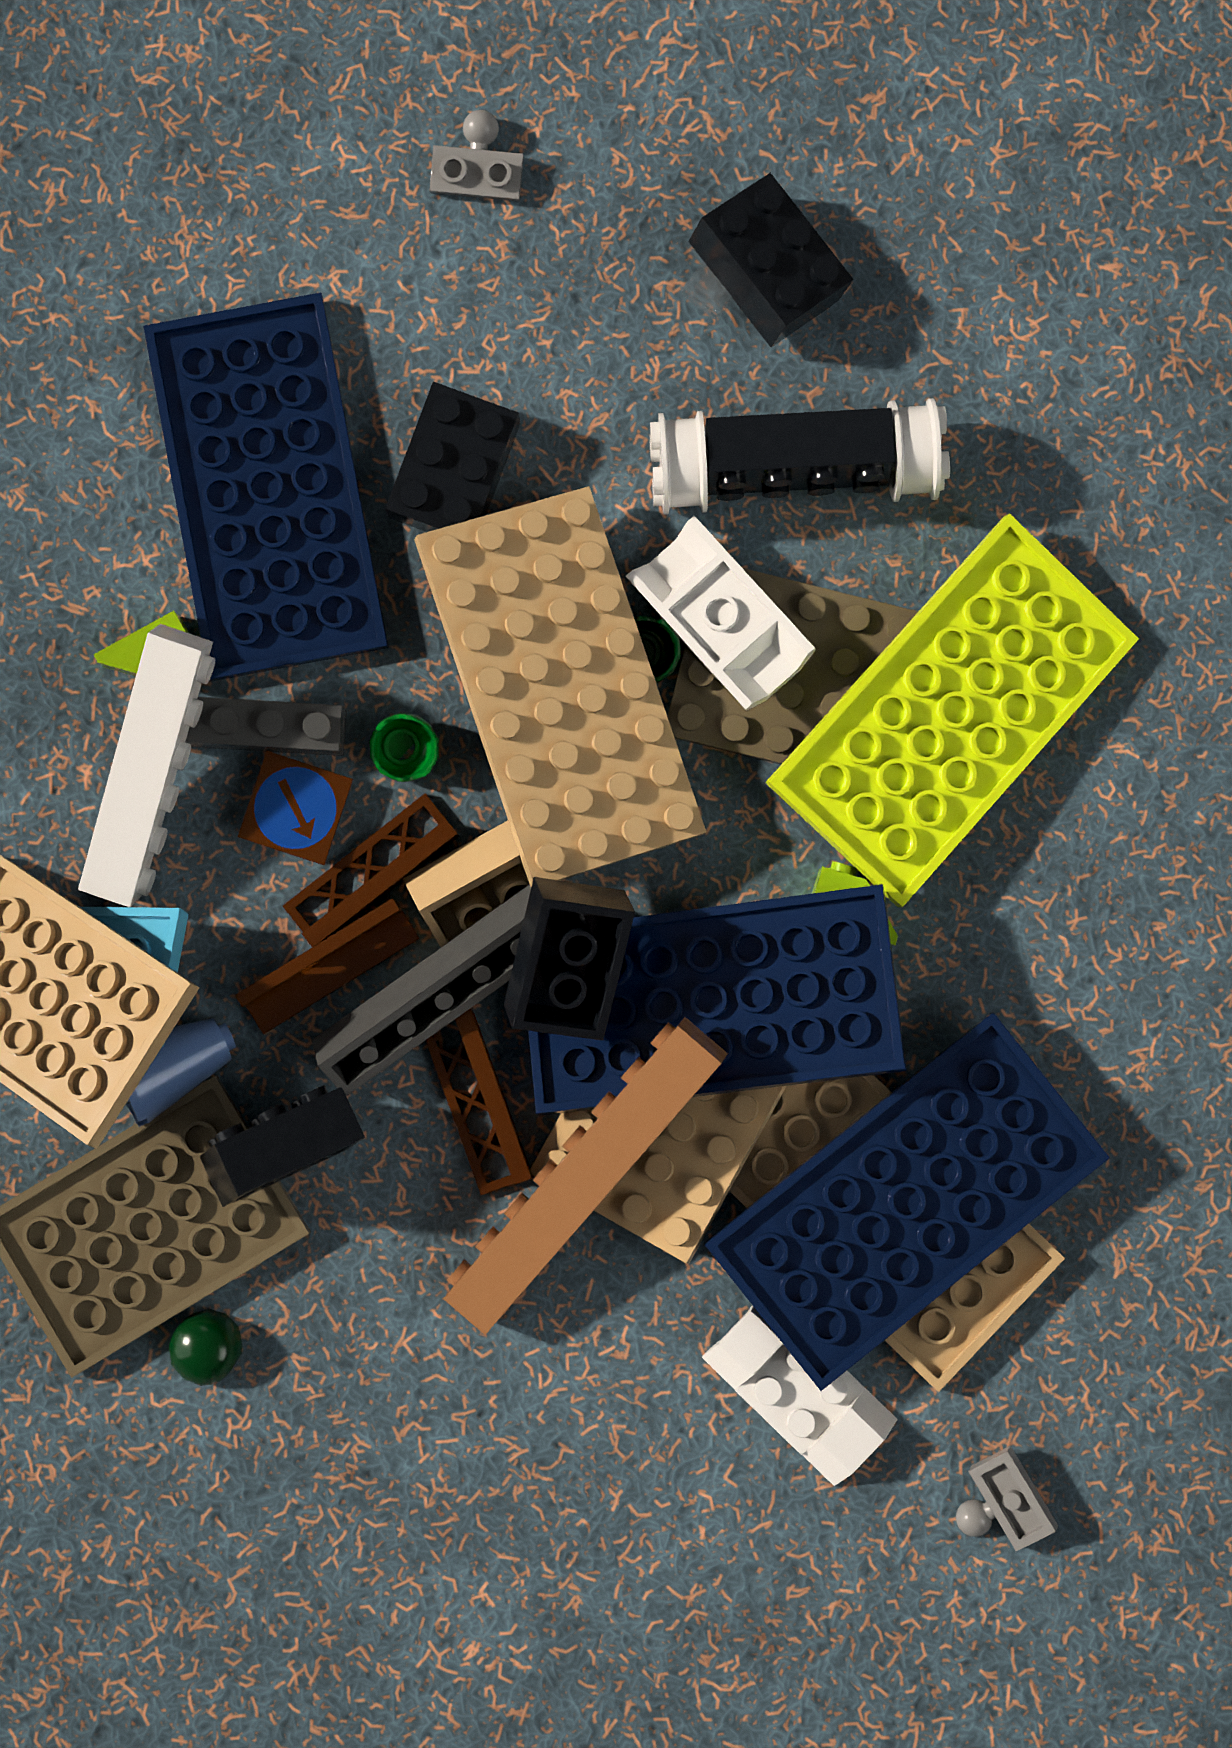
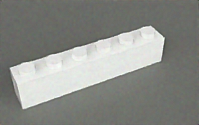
(146, 765)

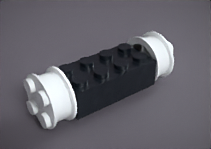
(799, 453)

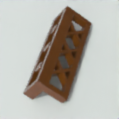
(382, 882)
(328, 966)
(493, 1098)

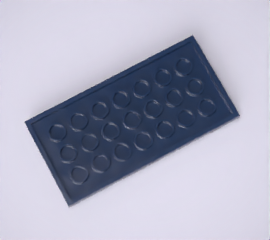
(266, 486)
(777, 983)
(906, 1201)

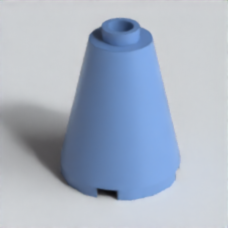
(184, 1062)

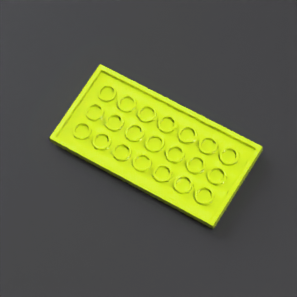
(952, 710)

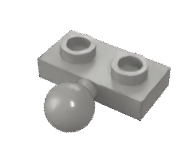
(477, 170)
(1009, 1499)

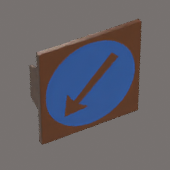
(295, 808)

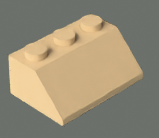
(468, 883)

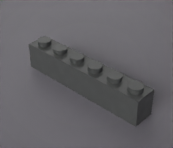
(423, 998)

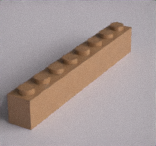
(585, 1175)

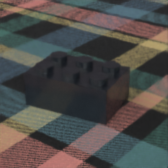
(770, 259)
(452, 460)
(568, 958)
(280, 1144)

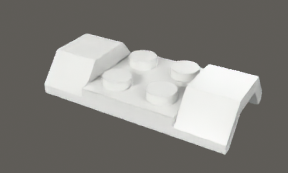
(723, 615)
(828, 1427)

